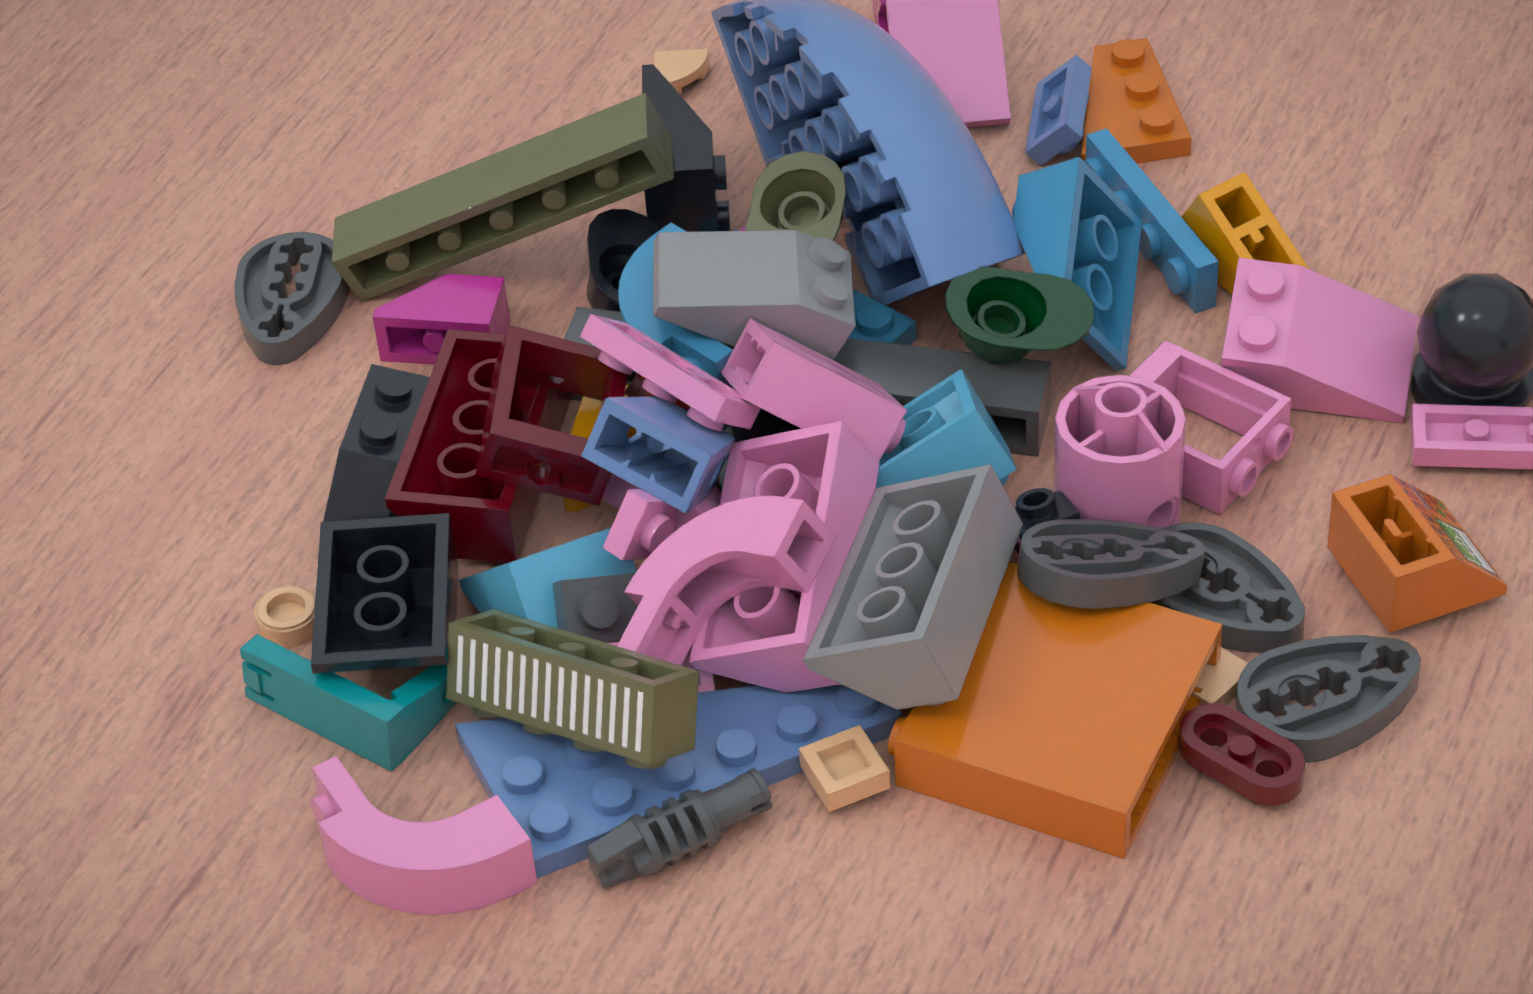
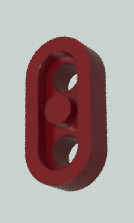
(1249, 755)

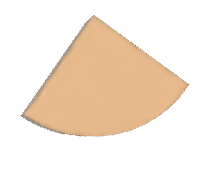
(682, 66)

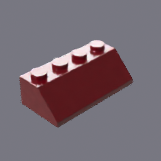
(444, 448)

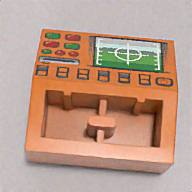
(1407, 553)

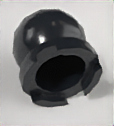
(1475, 344)

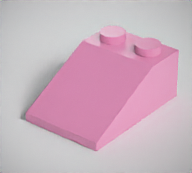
(1319, 341)

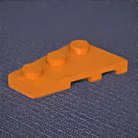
(1134, 103)

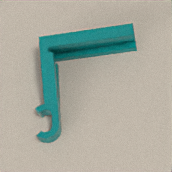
(343, 710)

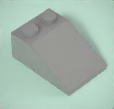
(774, 277)

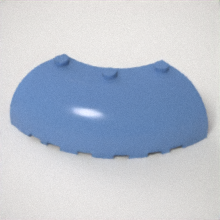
(911, 169)

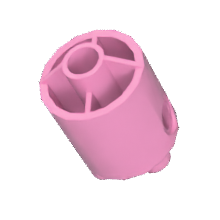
(1121, 451)

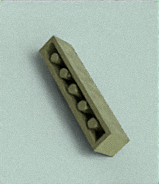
(503, 197)

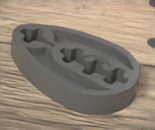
(264, 300)
(1107, 562)
(1240, 592)
(1340, 666)

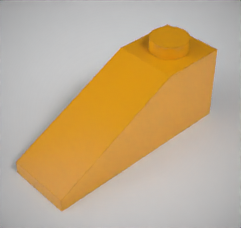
(1237, 225)

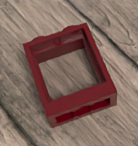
(515, 448)

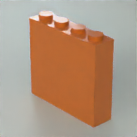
(1062, 717)

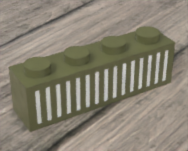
(573, 687)

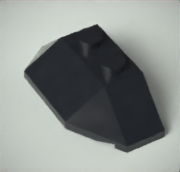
(374, 444)

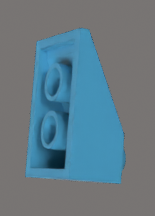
(1086, 235)

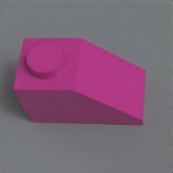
(417, 322)

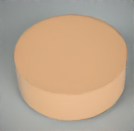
(286, 616)

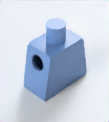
(666, 456)

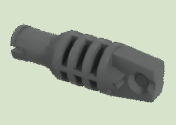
(677, 829)

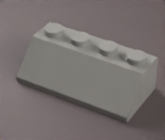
(917, 588)

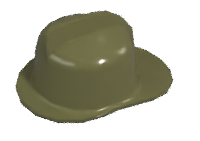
(799, 194)

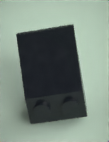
(692, 195)
(384, 593)

